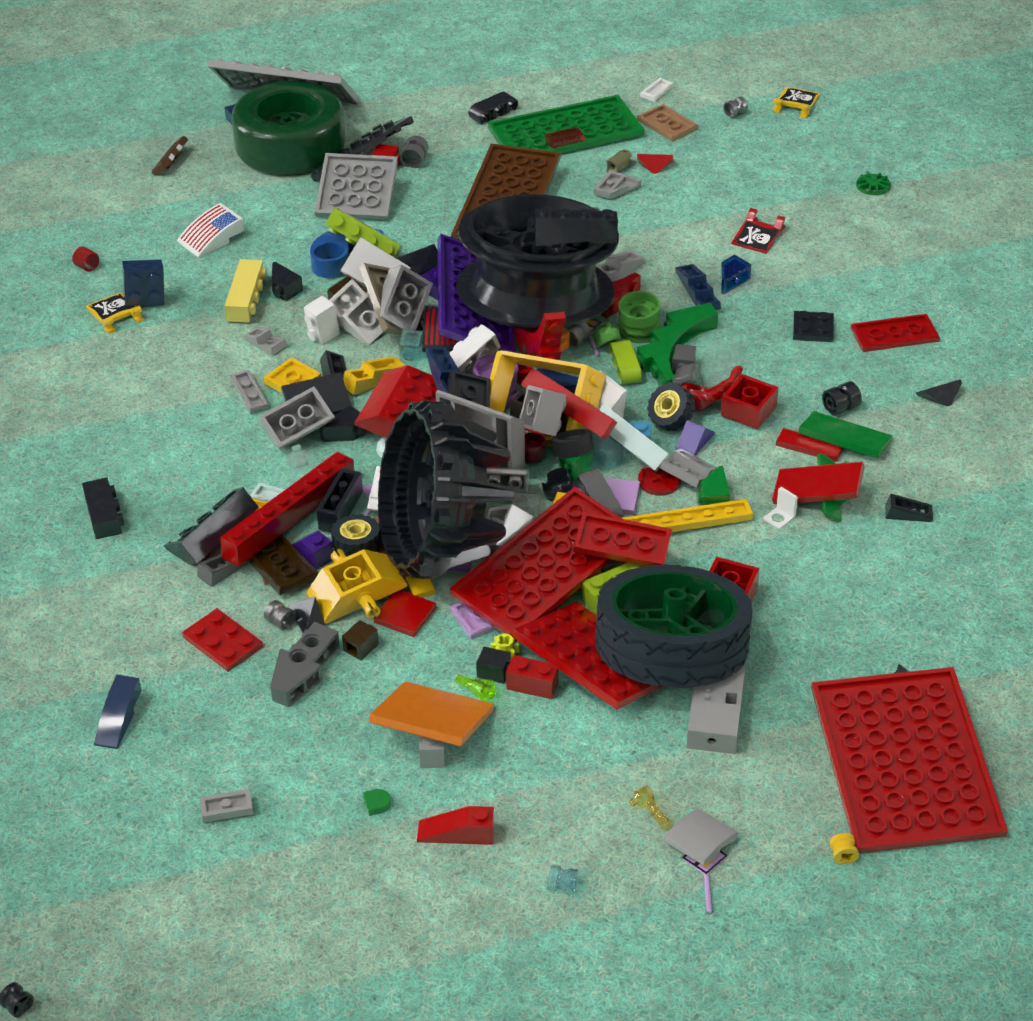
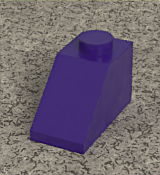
(315, 549)

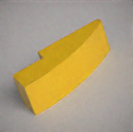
(370, 373)

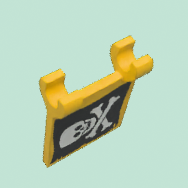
(797, 99)
(113, 309)

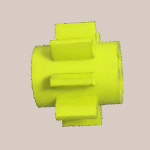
(506, 643)

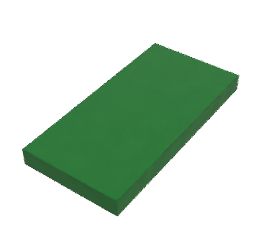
(845, 434)

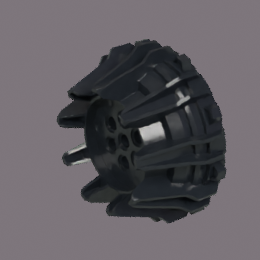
(438, 490)

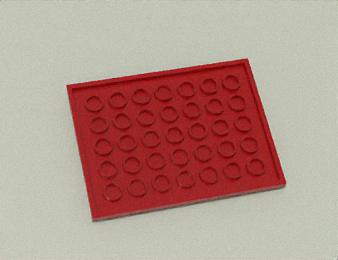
(907, 760)

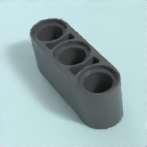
(596, 487)

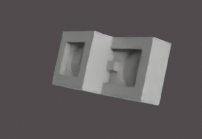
(264, 340)

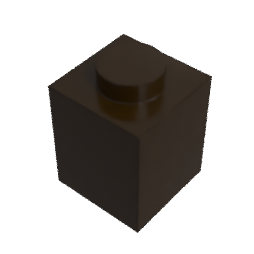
(360, 640)

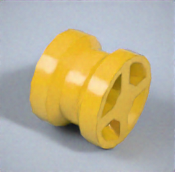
(844, 848)

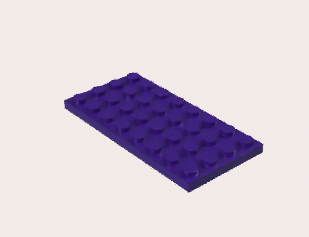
(454, 317)

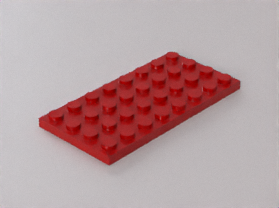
(534, 567)

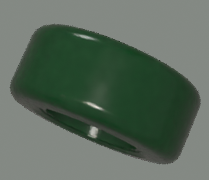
(287, 127)

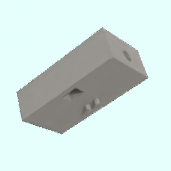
(716, 715)

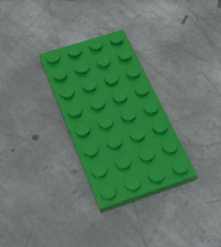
(599, 119)

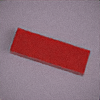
(797, 442)

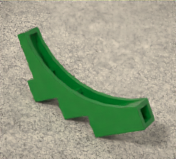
(677, 329)

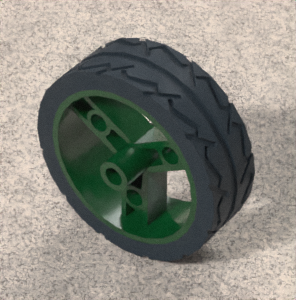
(653, 631)

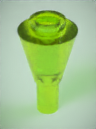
(481, 688)

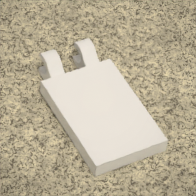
(367, 253)

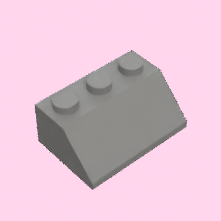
(296, 418)

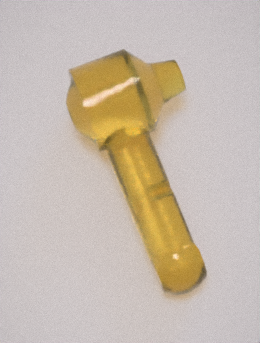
(645, 798)

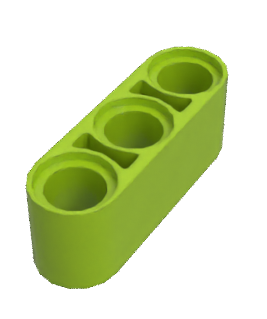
(626, 362)

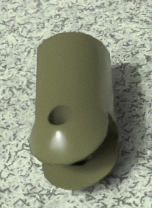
(619, 161)

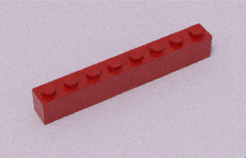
(282, 511)

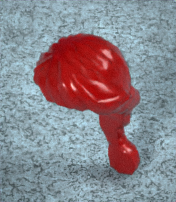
(707, 395)

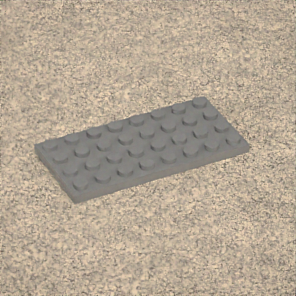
(251, 76)

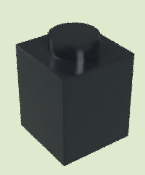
(493, 664)

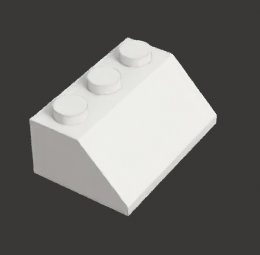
(479, 343)

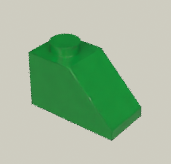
(576, 465)
(714, 488)

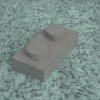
(226, 805)

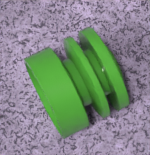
(638, 316)

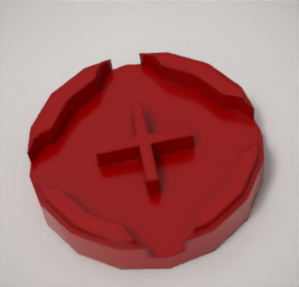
(659, 482)

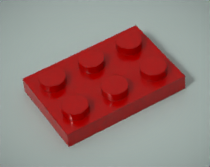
(222, 639)

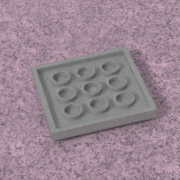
(357, 185)

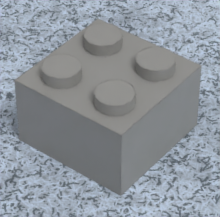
(542, 410)

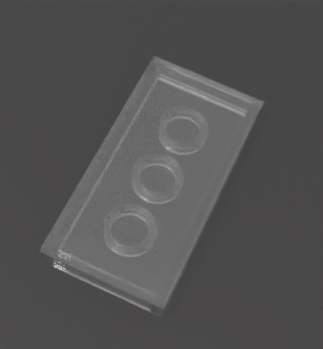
(718, 362)

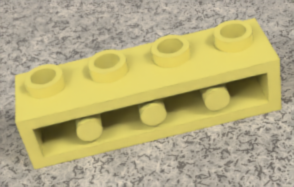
(245, 290)

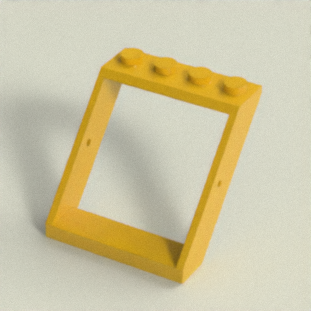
(588, 386)

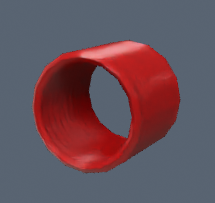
(86, 255)

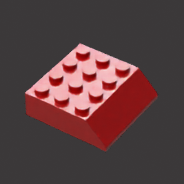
(392, 397)

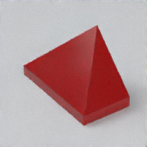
(654, 162)

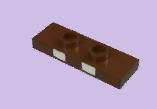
(173, 153)

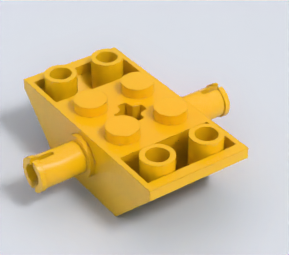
(355, 584)

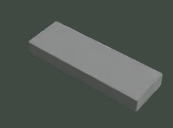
(249, 392)

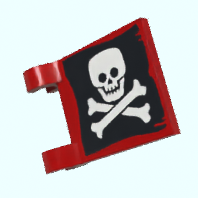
(757, 234)

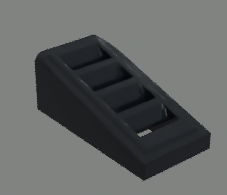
(901, 509)

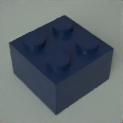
(143, 282)

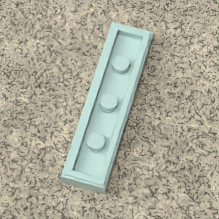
(635, 441)

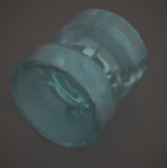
(562, 879)

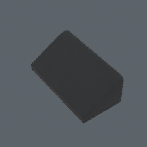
(332, 363)

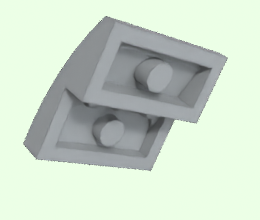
(687, 467)
(700, 836)

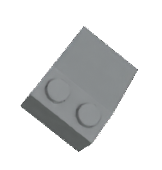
(404, 297)

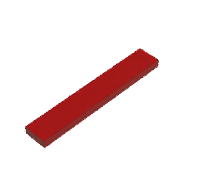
(575, 406)

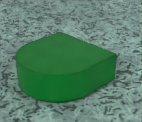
(377, 801)

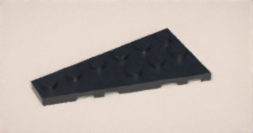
(370, 140)

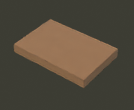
(667, 122)

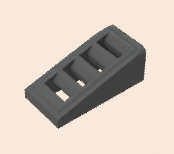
(687, 373)
(213, 570)

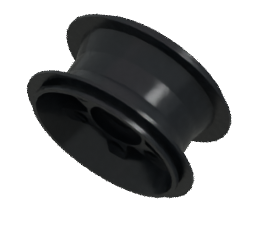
(521, 284)

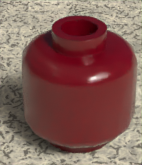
(535, 448)

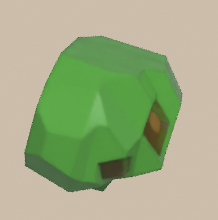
(604, 334)

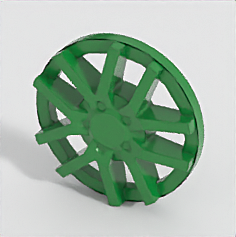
(873, 182)

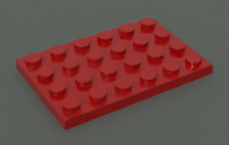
(568, 643)

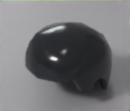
(557, 481)

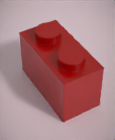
(532, 677)

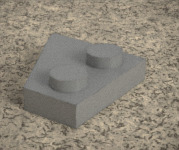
(616, 184)

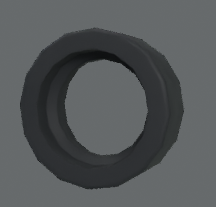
(572, 443)

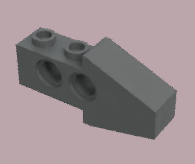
(301, 667)

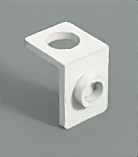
(785, 506)

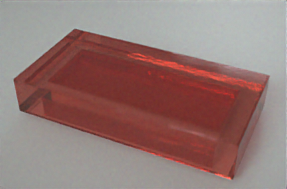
(564, 137)

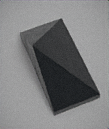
(942, 394)
(307, 613)

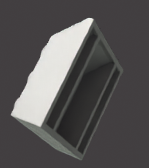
(509, 429)

